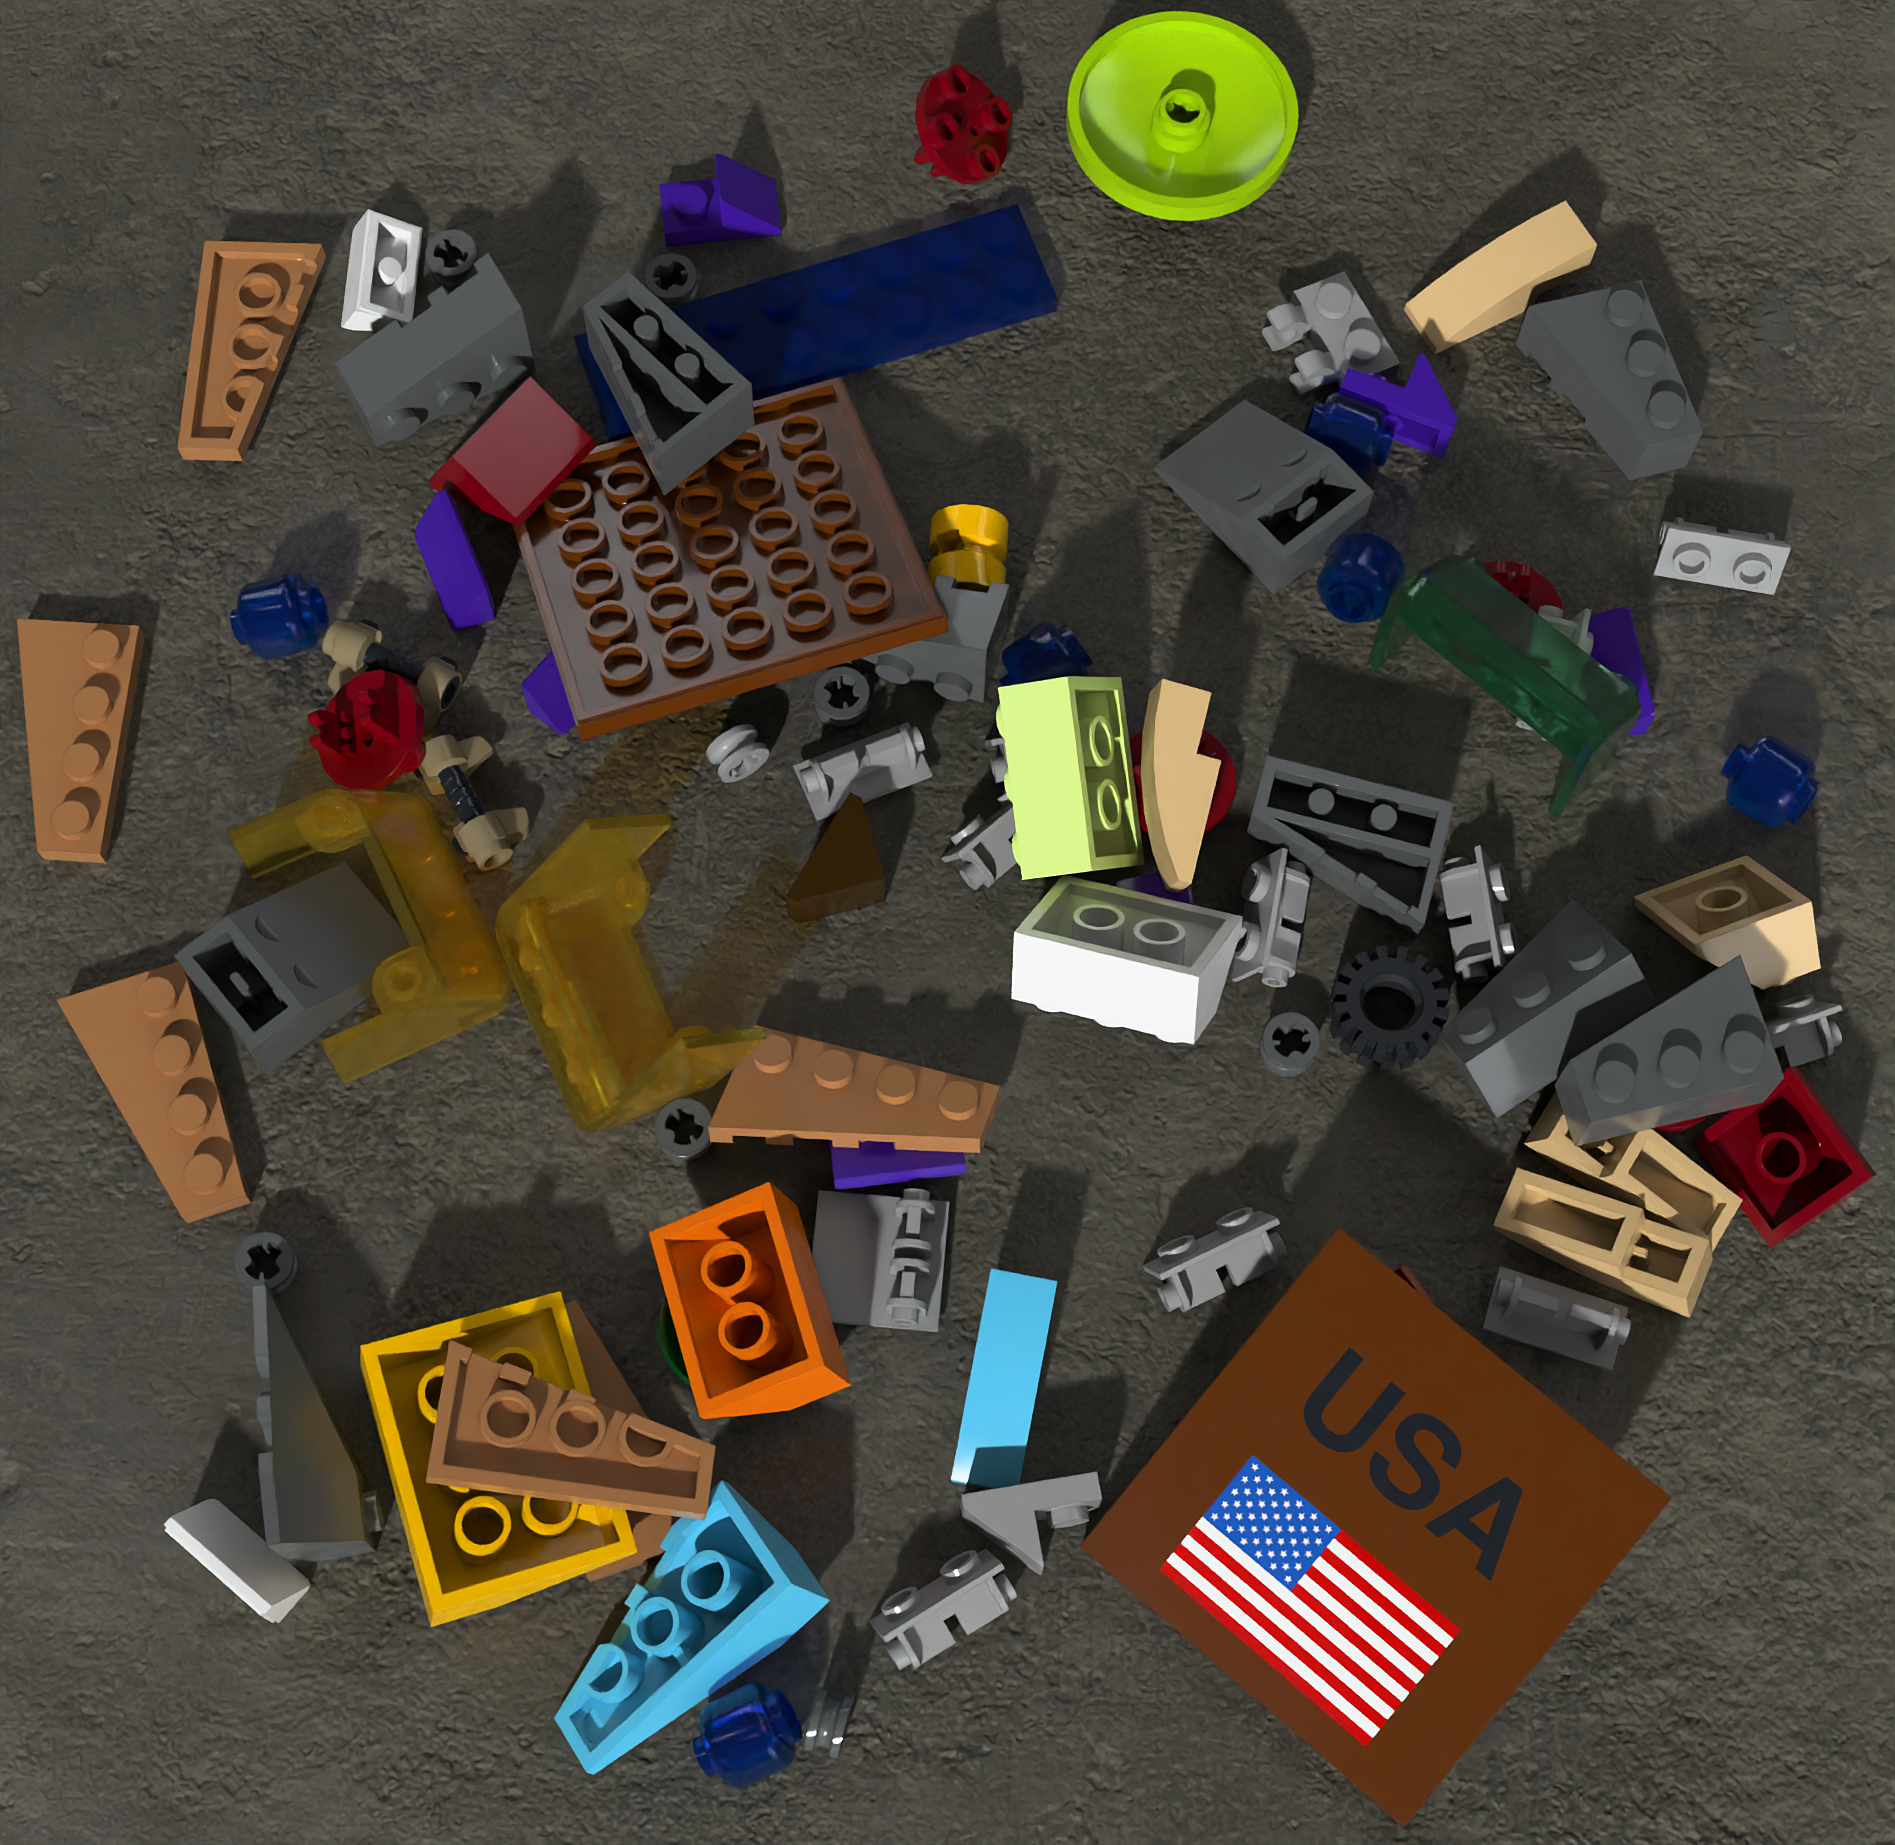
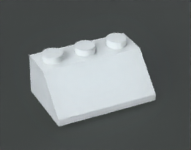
(1124, 958)

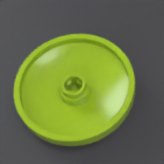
(1181, 115)

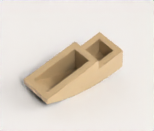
(1502, 278)
(1176, 779)
(1639, 1172)
(1605, 1241)

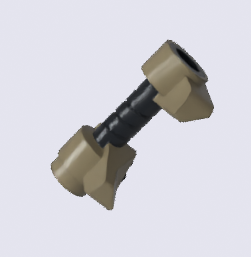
(363, 649)
(480, 834)

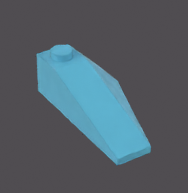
(705, 1615)

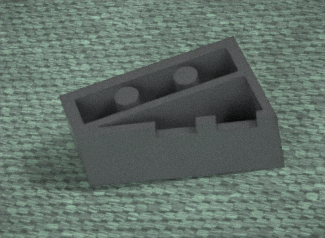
(440, 359)
(1618, 374)
(666, 380)
(958, 661)
(1355, 836)
(1545, 1009)
(1674, 1063)

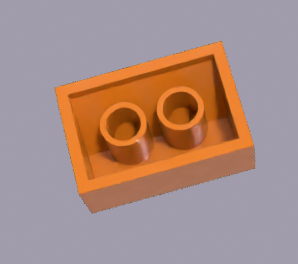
(749, 1306)

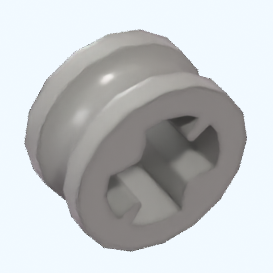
(737, 753)

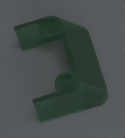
(1517, 662)

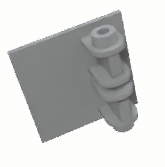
(881, 1258)

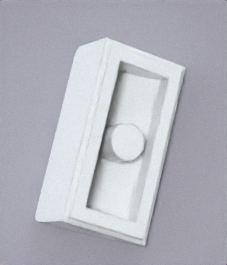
(381, 272)
(239, 1558)

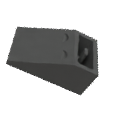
(1268, 492)
(293, 961)

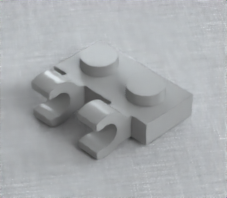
(1338, 329)

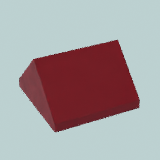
(516, 456)
(1785, 1158)

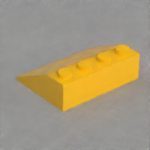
(475, 1544)

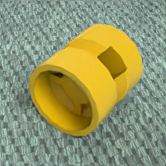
(968, 545)

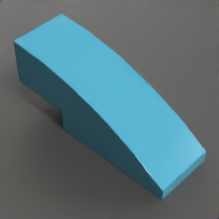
(1003, 1380)

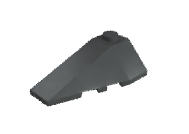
(311, 1481)

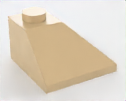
(1736, 913)

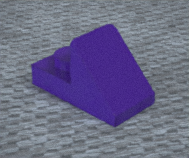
(720, 209)
(1416, 413)

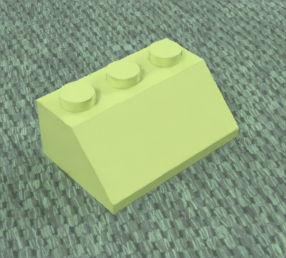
(1069, 776)

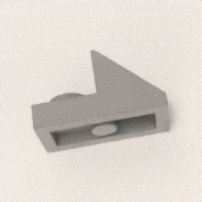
(1011, 1512)

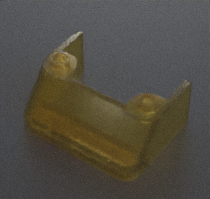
(452, 967)
(589, 985)

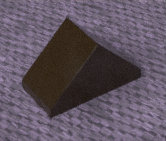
(841, 871)

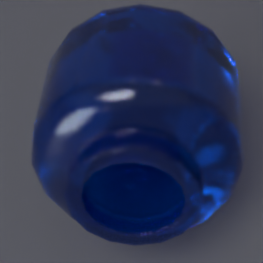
(1352, 430)
(1360, 577)
(279, 616)
(1044, 655)
(1770, 781)
(747, 1735)

